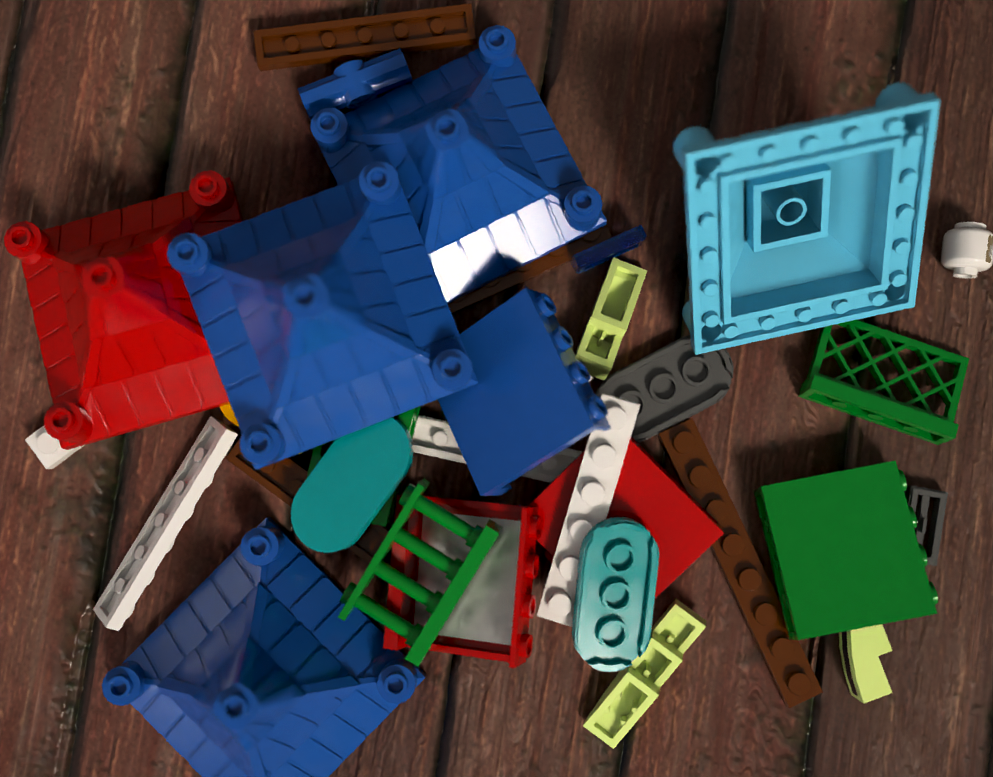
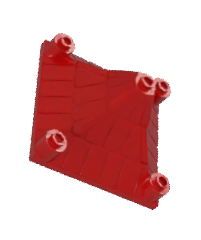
(118, 316)

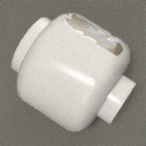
(967, 249)

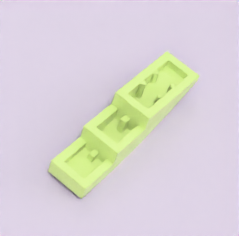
(640, 683)

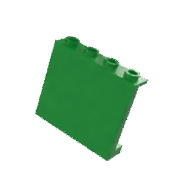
(845, 551)

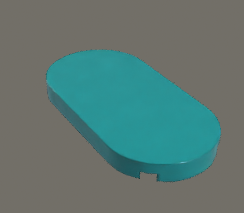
(351, 485)
(615, 594)

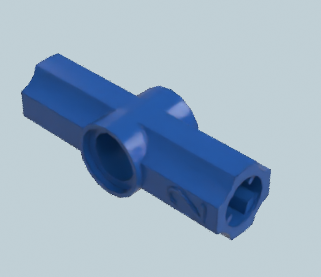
(356, 83)

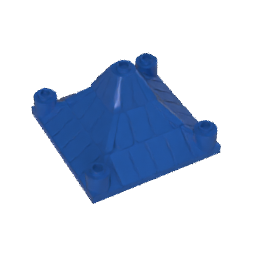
(473, 162)
(323, 316)
(262, 668)

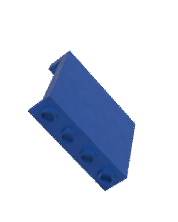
(527, 396)

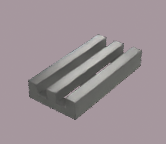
(937, 517)

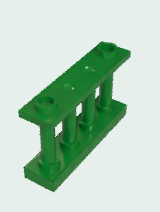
(457, 571)

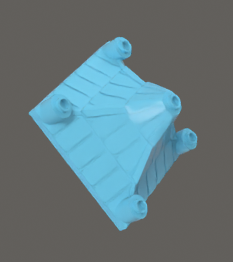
(806, 220)

